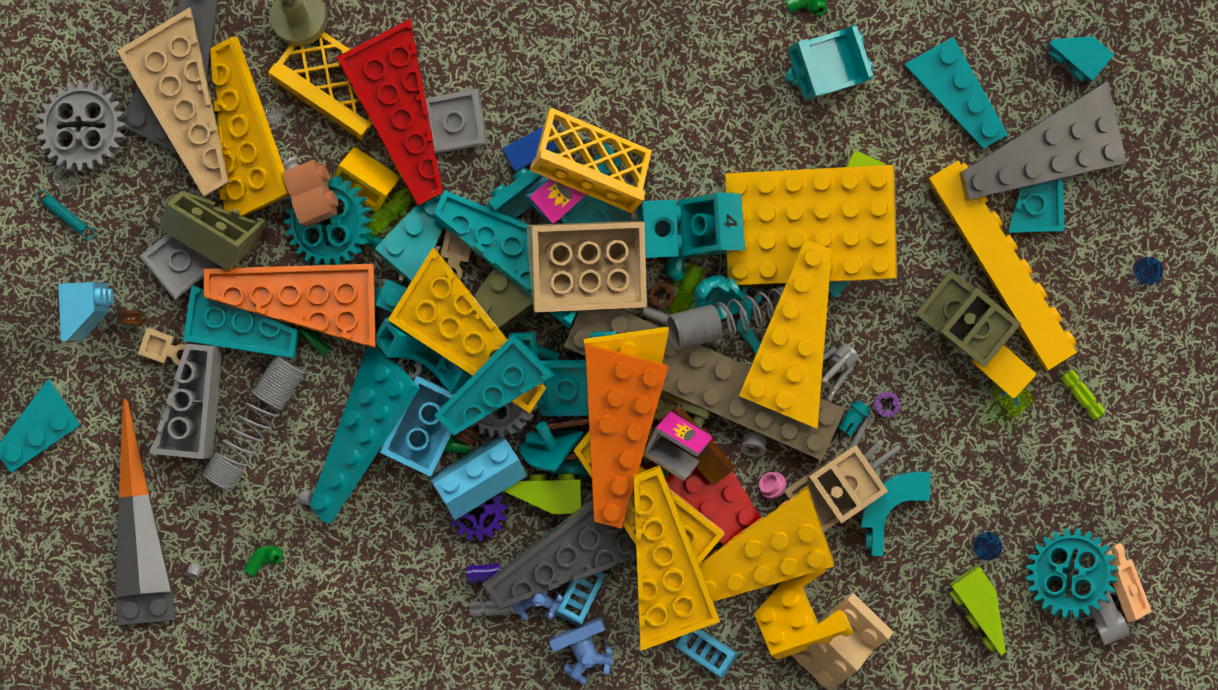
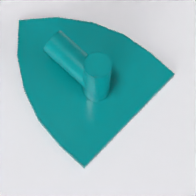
(548, 448)

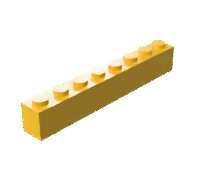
(1004, 268)

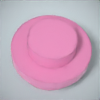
(772, 485)

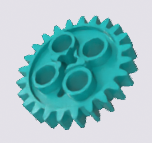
(352, 221)
(1046, 572)

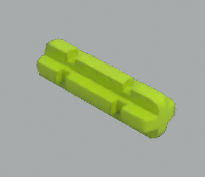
(1083, 394)

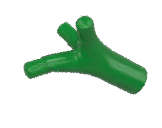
(314, 340)

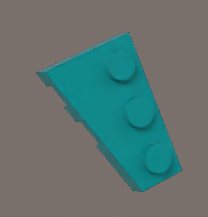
(1039, 208)
(411, 240)
(38, 428)

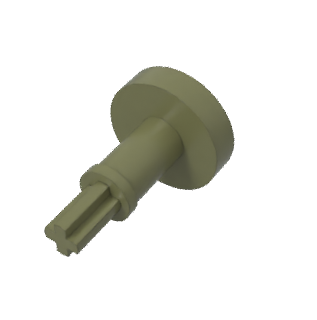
(298, 21)

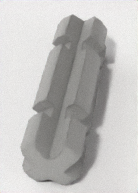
(489, 608)

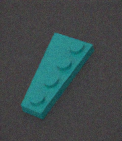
(955, 86)
(235, 328)
(499, 381)

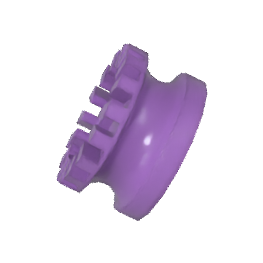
(895, 402)

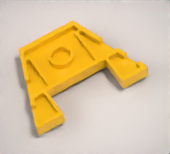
(790, 622)

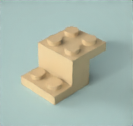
(840, 487)
(844, 656)

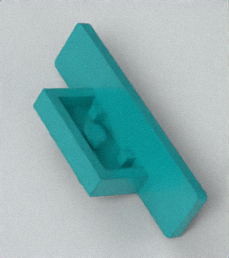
(510, 199)

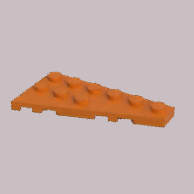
(315, 297)
(621, 413)

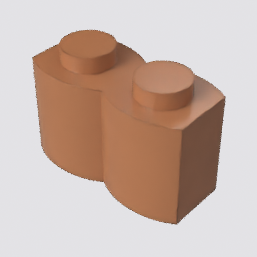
(310, 193)

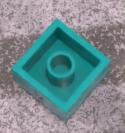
(711, 224)

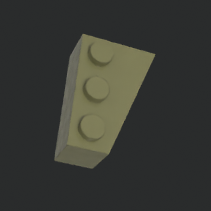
(210, 230)
(503, 300)

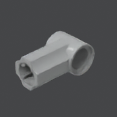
(1109, 622)

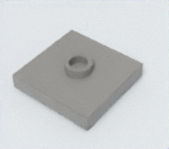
(456, 121)
(176, 265)

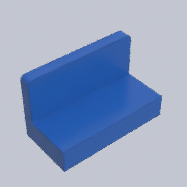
(524, 150)

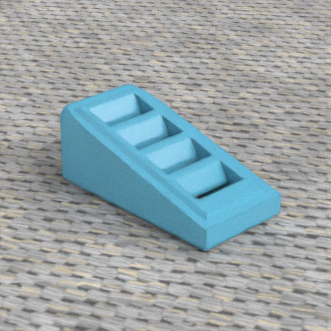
(570, 616)
(721, 648)

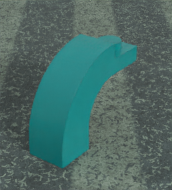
(400, 344)
(901, 488)

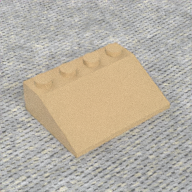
(587, 265)

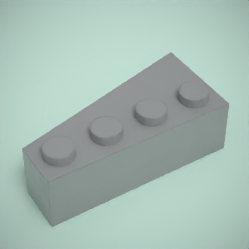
(192, 405)

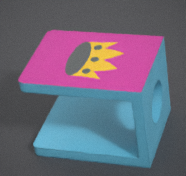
(552, 198)

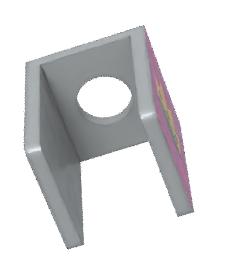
(669, 455)

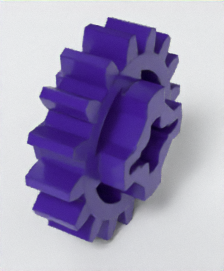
(479, 528)

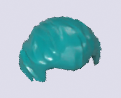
(716, 290)

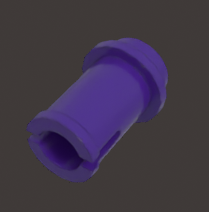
(481, 573)

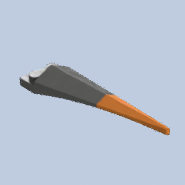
(142, 574)

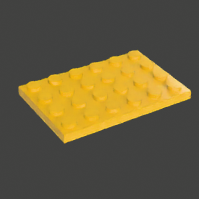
(835, 207)

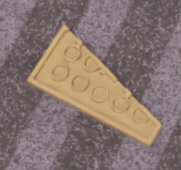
(175, 84)

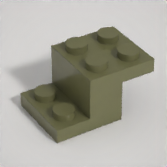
(967, 318)

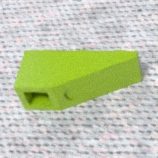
(553, 496)
(981, 601)

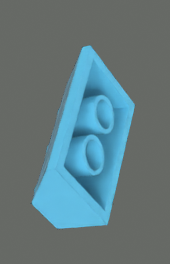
(82, 308)
(419, 435)
(478, 476)

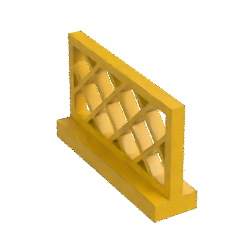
(313, 94)
(587, 177)

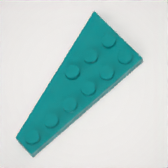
(494, 238)
(371, 413)

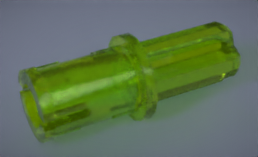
(390, 211)
(687, 288)

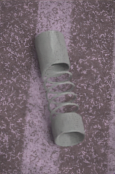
(704, 324)
(275, 390)

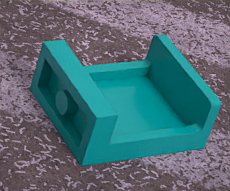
(830, 62)

